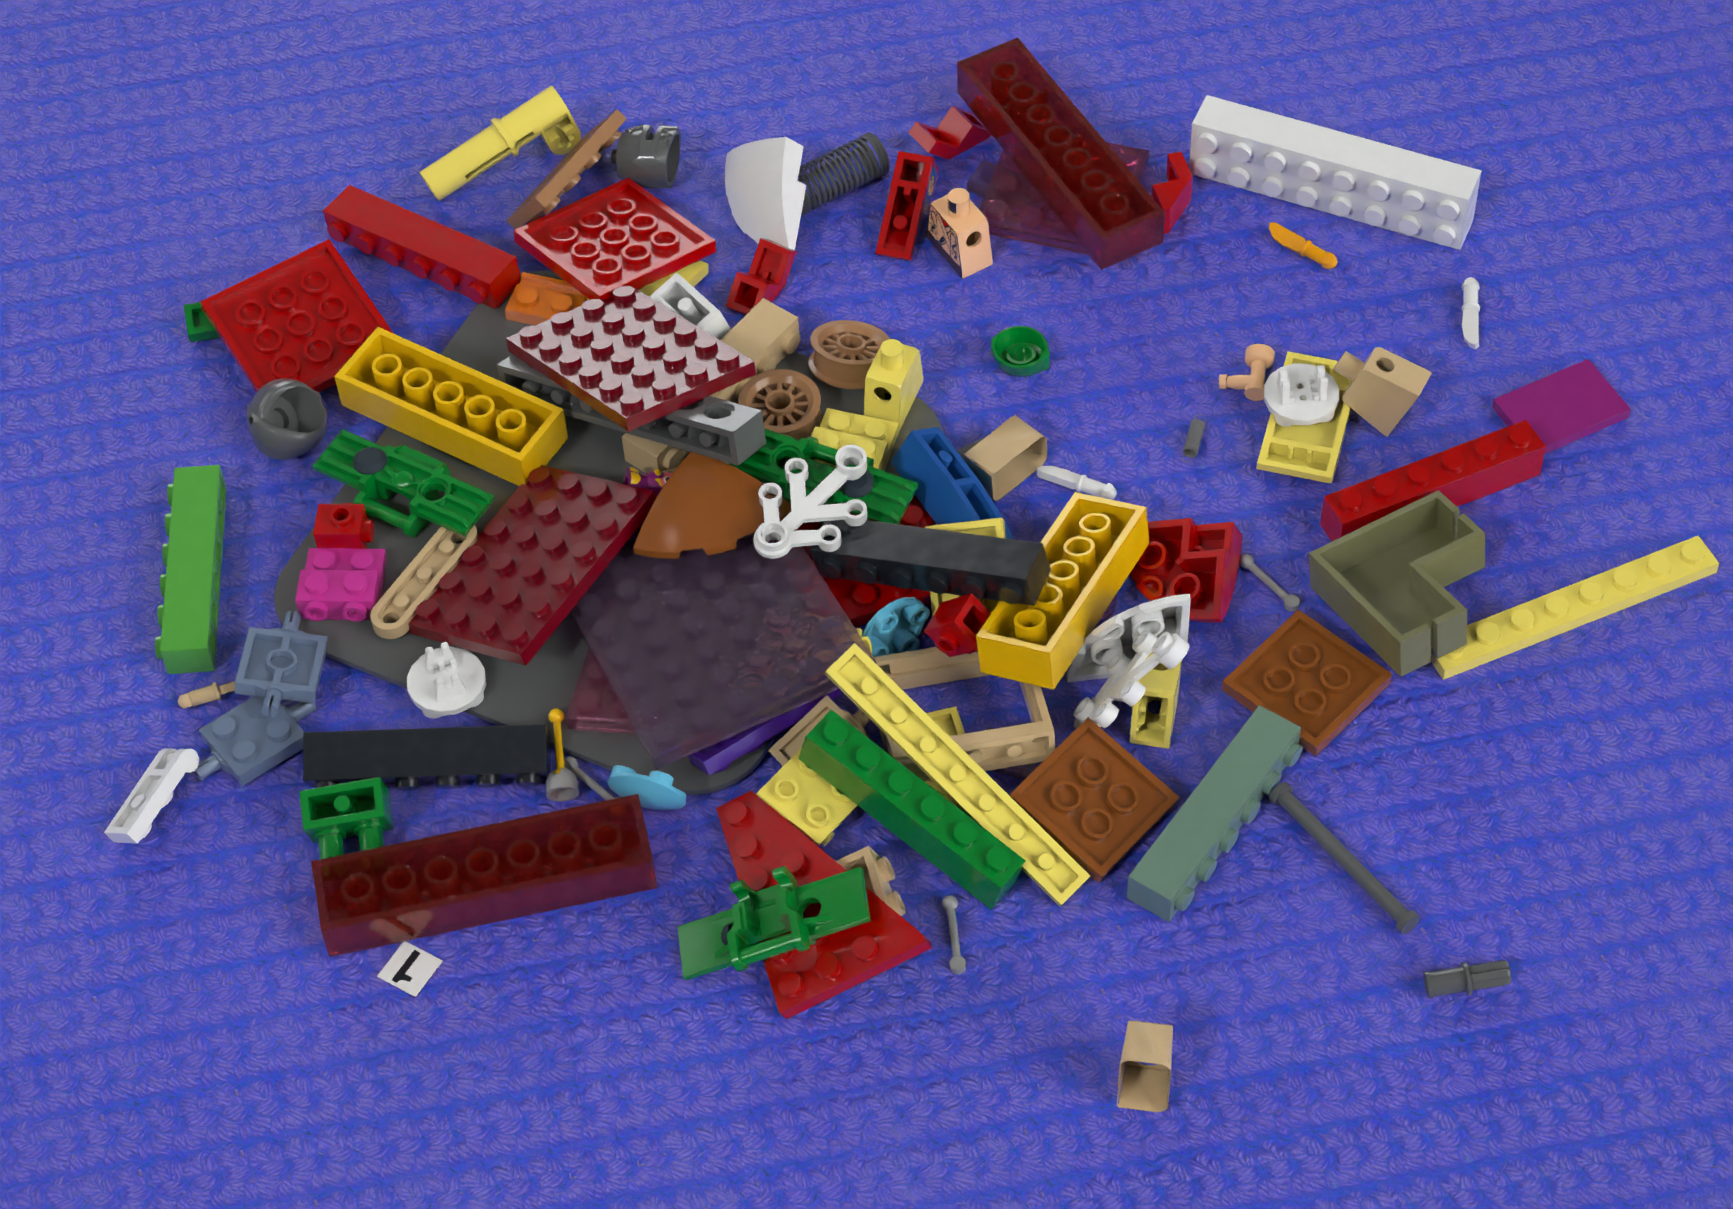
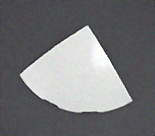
(766, 189)
(1120, 632)

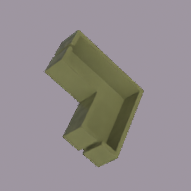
(1393, 579)

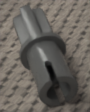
(1467, 978)

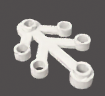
(810, 508)
(1126, 673)

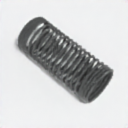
(863, 151)

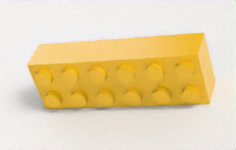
(451, 406)
(1089, 558)

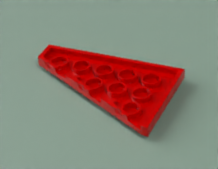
(765, 841)

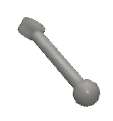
(1291, 601)
(571, 764)
(957, 963)

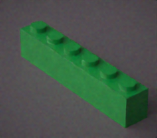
(911, 809)

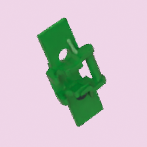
(733, 934)

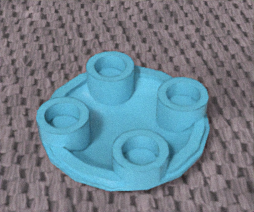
(897, 626)
(653, 790)

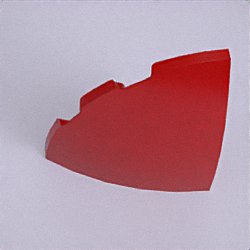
(1191, 561)

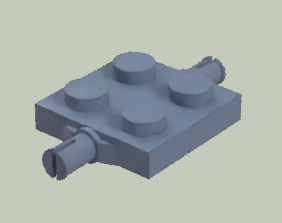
(281, 664)
(251, 743)

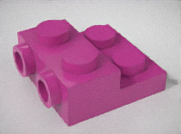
(340, 583)

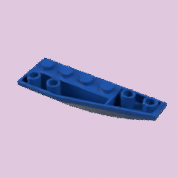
(944, 479)

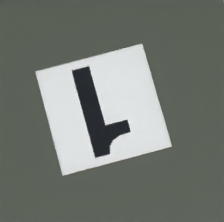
(409, 968)

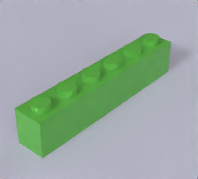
(192, 570)

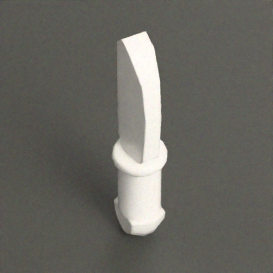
(1470, 310)
(1076, 481)

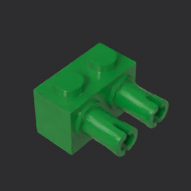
(344, 812)

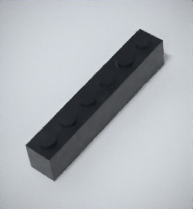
(936, 561)
(429, 756)

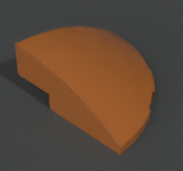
(703, 508)

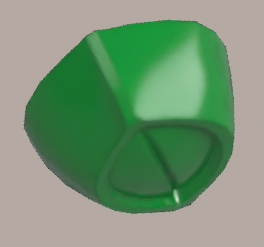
(1020, 351)

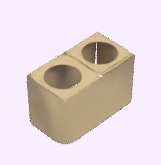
(1007, 456)
(1145, 1085)

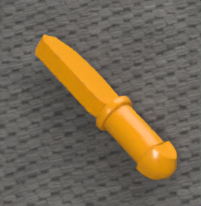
(1299, 245)

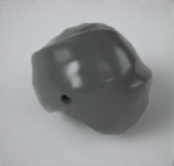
(286, 418)

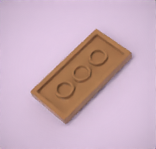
(568, 171)

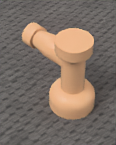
(1258, 358)

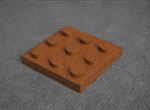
(1308, 680)
(1094, 799)

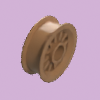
(844, 352)
(787, 402)

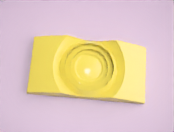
(1307, 449)

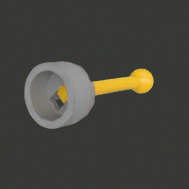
(561, 782)

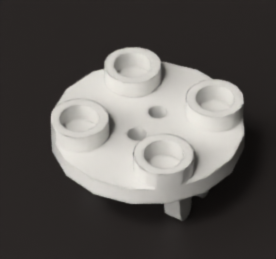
(1303, 406)
(446, 681)

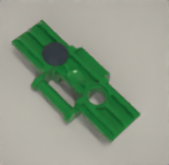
(403, 470)
(882, 492)

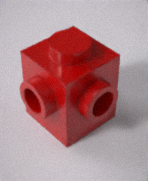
(343, 526)
(957, 624)

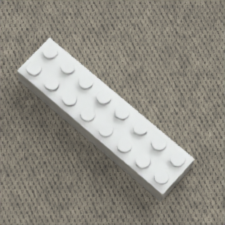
(1334, 172)

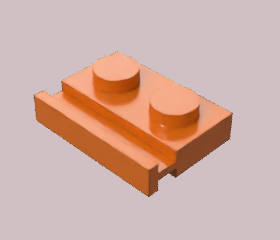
(540, 298)

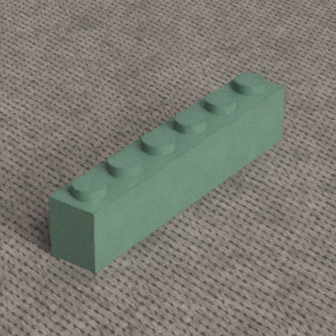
(1214, 814)

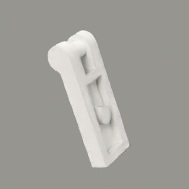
(151, 794)

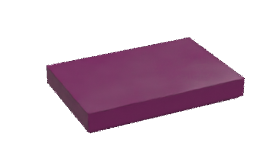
(1564, 405)

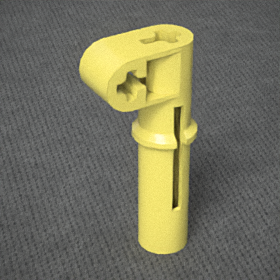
(539, 116)

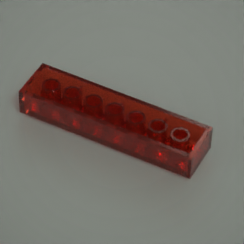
(1060, 153)
(483, 875)

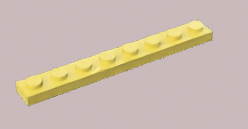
(1579, 604)
(956, 773)

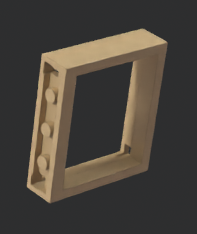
(988, 748)

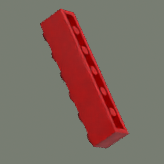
(422, 246)
(1458, 473)

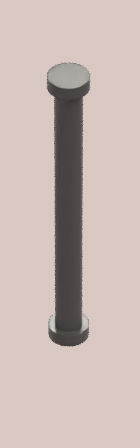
(1405, 919)

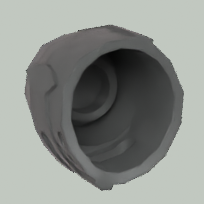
(648, 156)

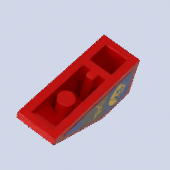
(907, 205)

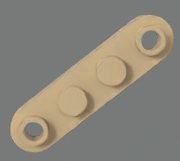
(419, 582)

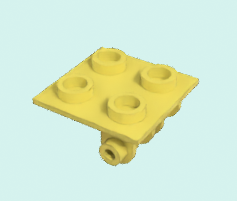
(807, 800)

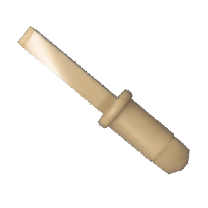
(205, 695)

